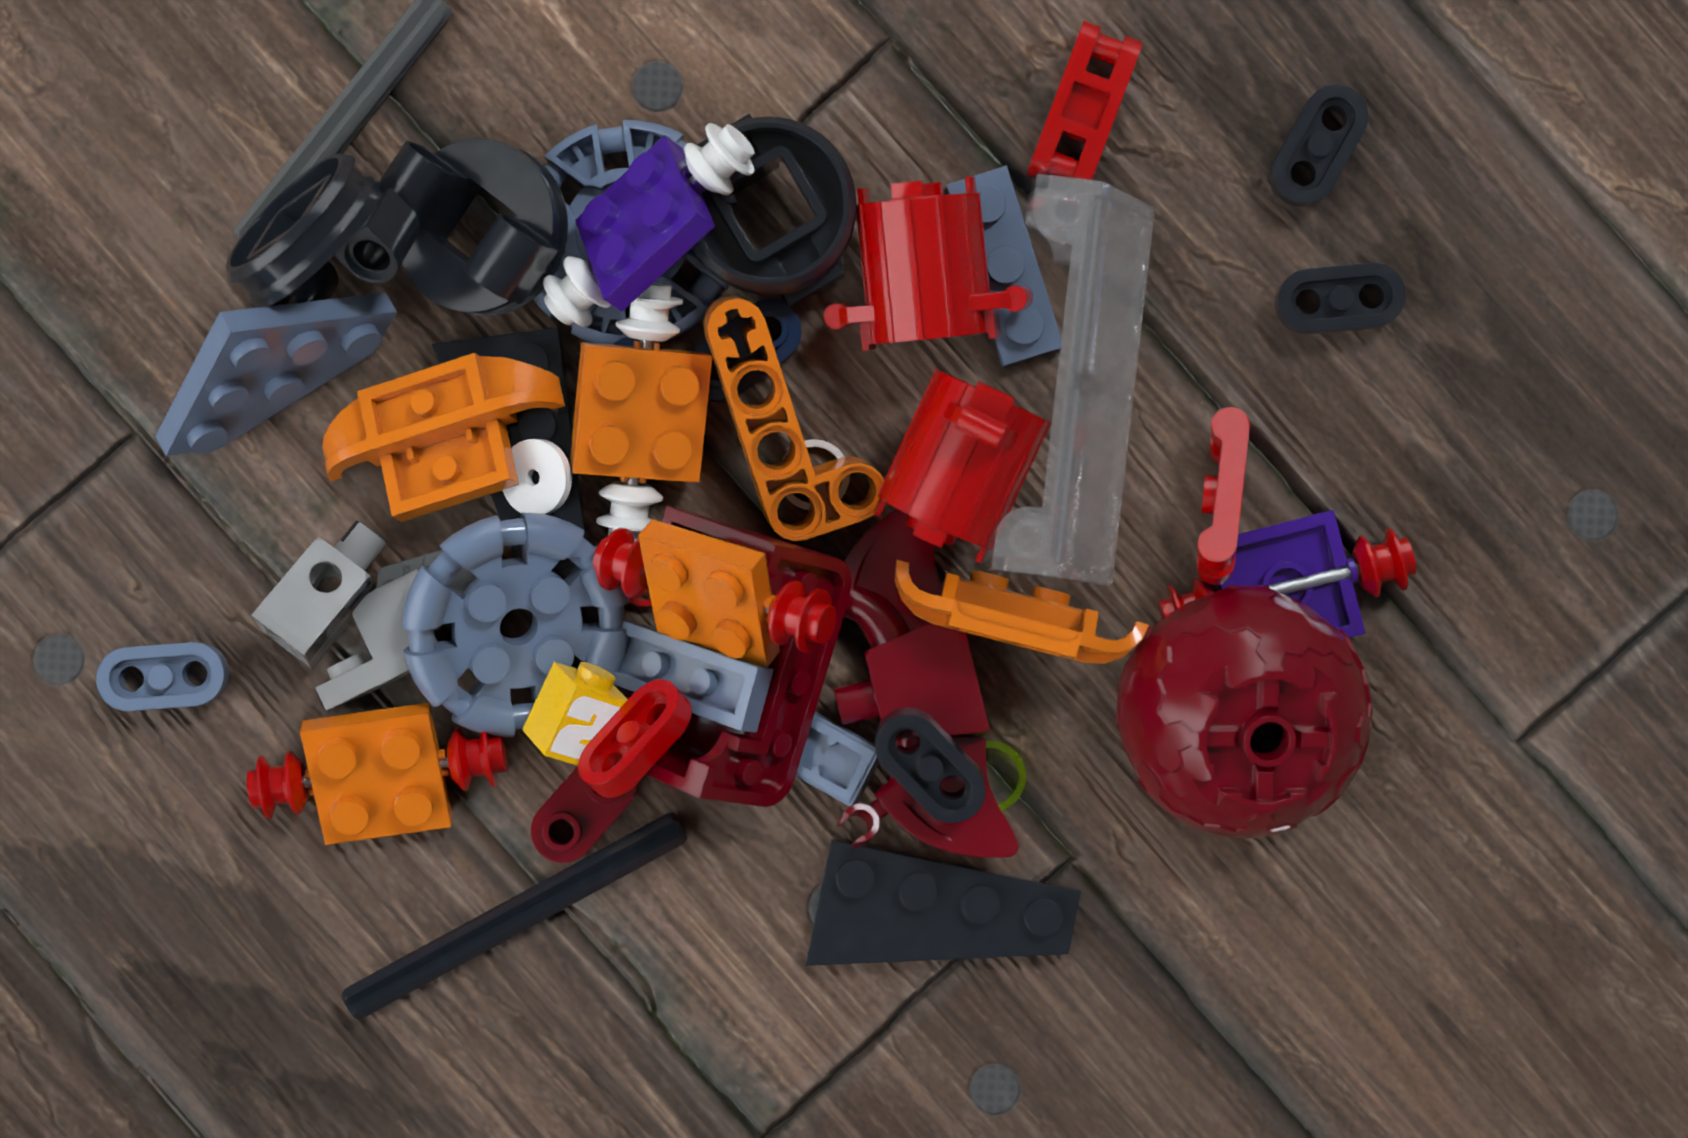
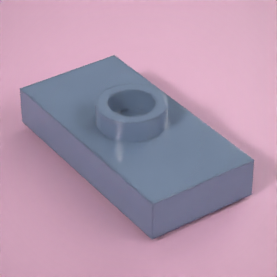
(837, 760)

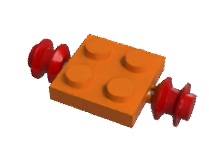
(713, 592)
(376, 773)

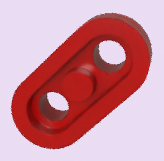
(634, 738)

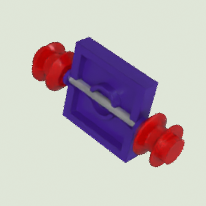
(1310, 565)

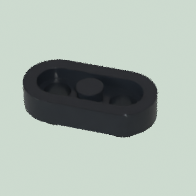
(1317, 147)
(1338, 298)
(928, 763)

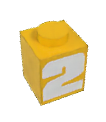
(572, 710)

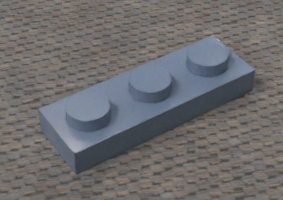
(1012, 263)
(715, 684)

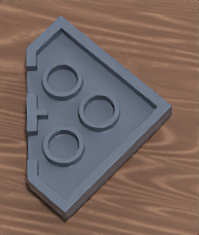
(266, 361)

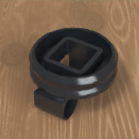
(319, 216)
(514, 252)
(805, 257)

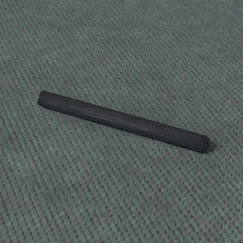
(514, 916)

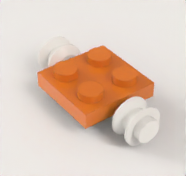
(640, 411)

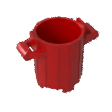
(924, 268)
(962, 462)

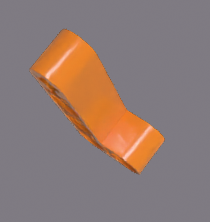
(777, 414)

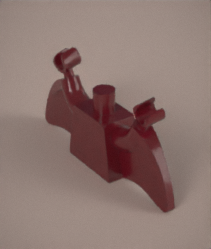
(918, 669)

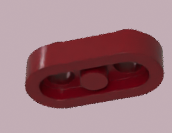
(585, 811)

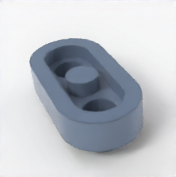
(164, 675)

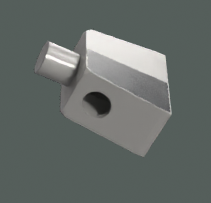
(310, 620)

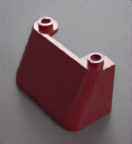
(759, 765)

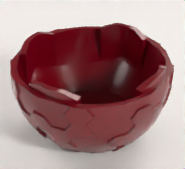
(1216, 676)

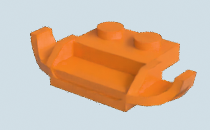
(440, 430)
(1031, 622)

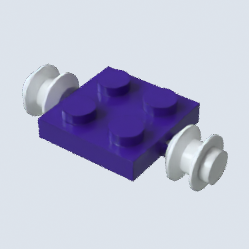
(646, 222)

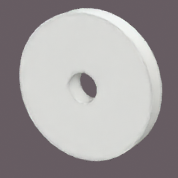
(554, 477)

